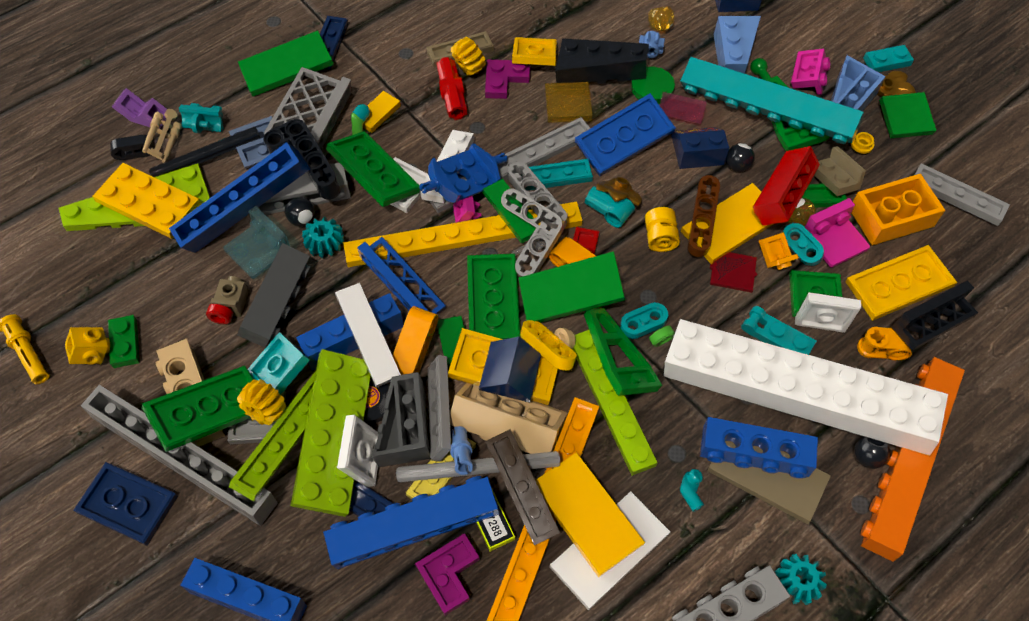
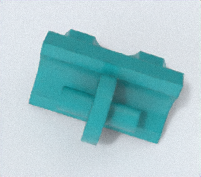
(201, 118)

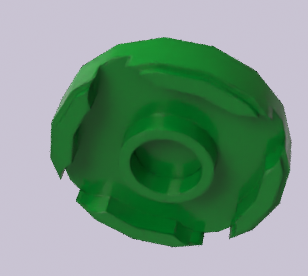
(656, 83)

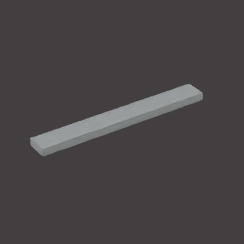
(535, 151)

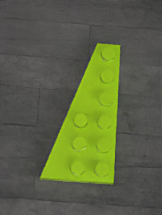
(90, 215)

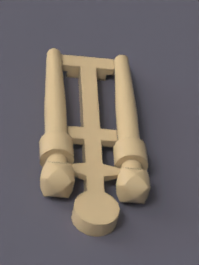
(170, 115)

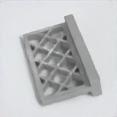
(328, 113)

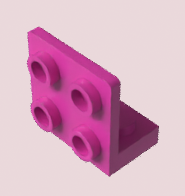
(836, 233)

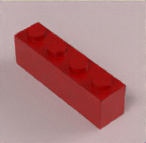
(786, 186)

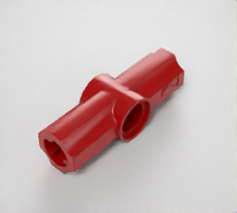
(451, 88)

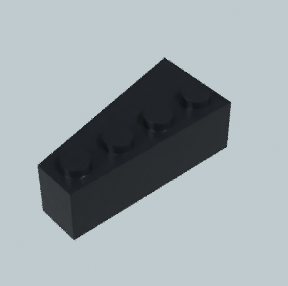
(601, 61)

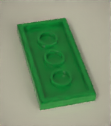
(284, 62)
(373, 168)
(572, 288)
(493, 295)
(198, 409)

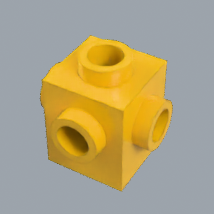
(86, 345)

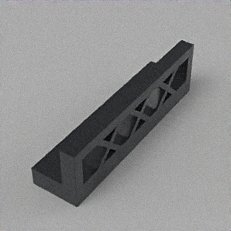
(930, 312)

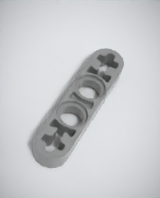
(538, 195)

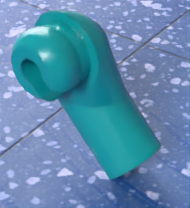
(689, 489)

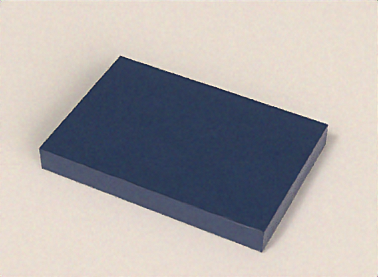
(126, 503)

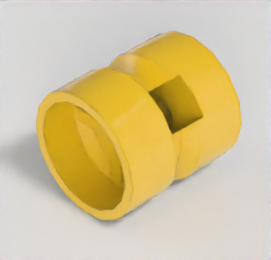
(662, 229)

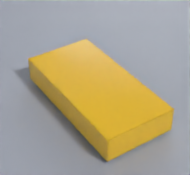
(380, 109)

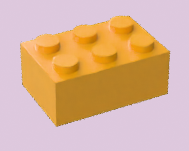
(896, 209)

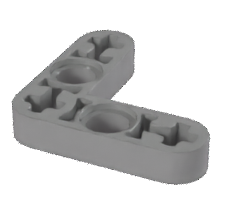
(541, 231)

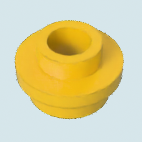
(863, 143)

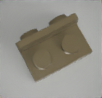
(840, 172)

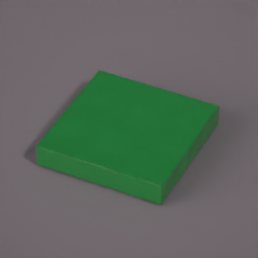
(907, 115)
(812, 282)

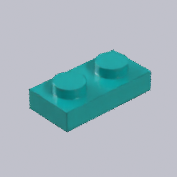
(888, 58)

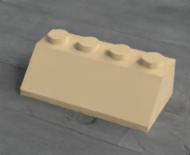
(489, 414)

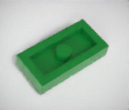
(123, 341)

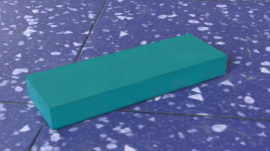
(562, 173)

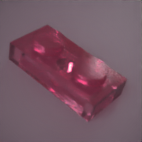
(683, 107)

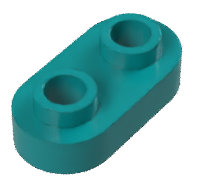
(804, 244)
(642, 320)

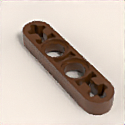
(701, 214)

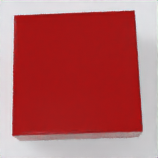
(586, 238)

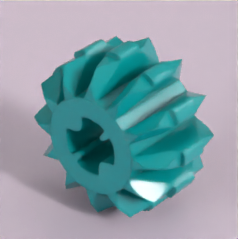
(323, 237)
(809, 575)

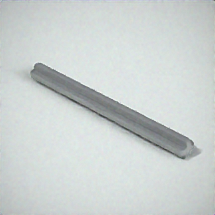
(480, 466)

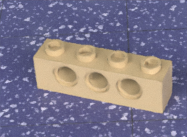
(177, 358)

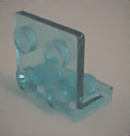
(257, 245)

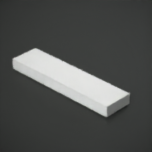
(367, 334)

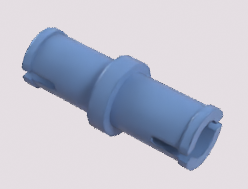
(461, 450)

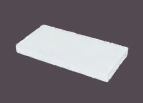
(579, 575)

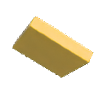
(534, 51)

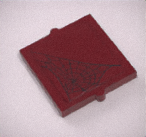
(734, 272)

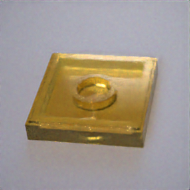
(568, 101)

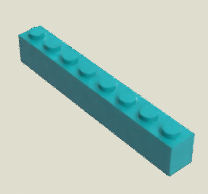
(773, 100)

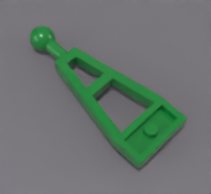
(790, 137)
(624, 380)

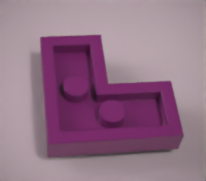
(500, 73)
(440, 572)

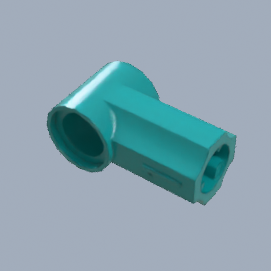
(614, 212)

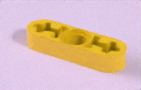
(548, 345)

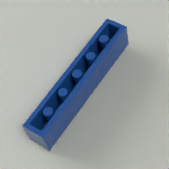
(239, 197)
(410, 522)

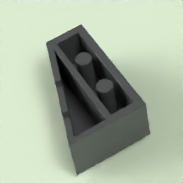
(405, 424)

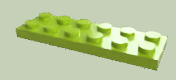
(337, 391)

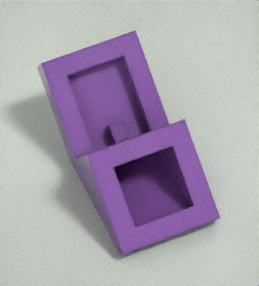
(137, 110)

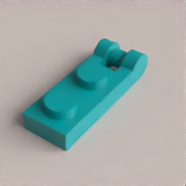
(776, 332)

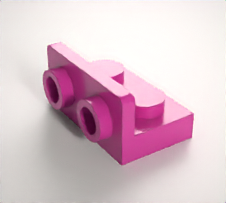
(811, 70)

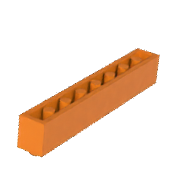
(907, 475)

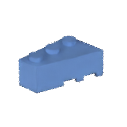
(734, 40)
(856, 84)

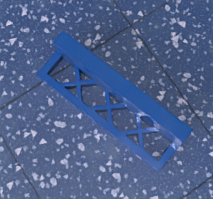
(397, 284)

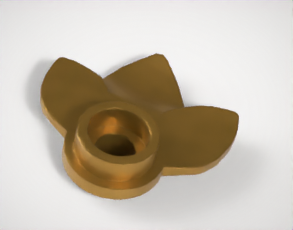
(895, 84)
(619, 189)

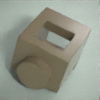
(231, 294)

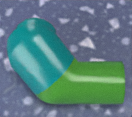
(358, 118)

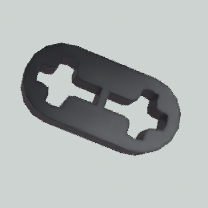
(129, 147)

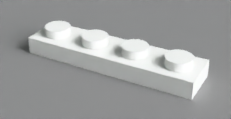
(456, 143)

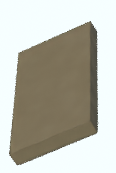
(789, 494)

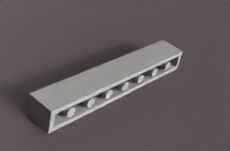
(186, 460)

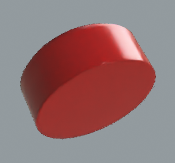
(219, 314)

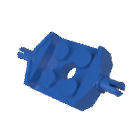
(474, 164)

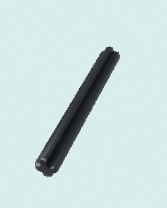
(206, 152)

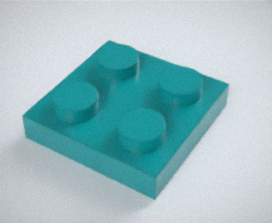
(278, 363)

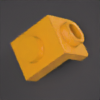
(776, 251)

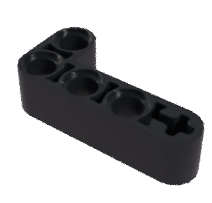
(299, 136)

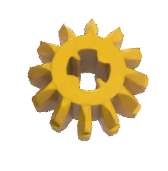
(468, 56)
(261, 402)

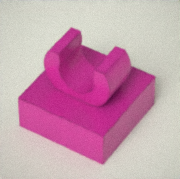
(465, 210)

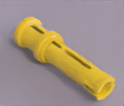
(20, 341)

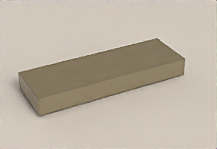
(443, 50)

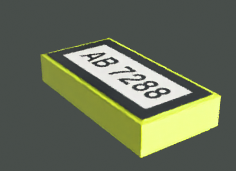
(496, 529)

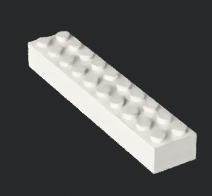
(807, 387)

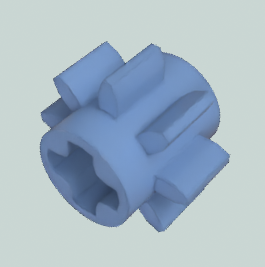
(655, 43)

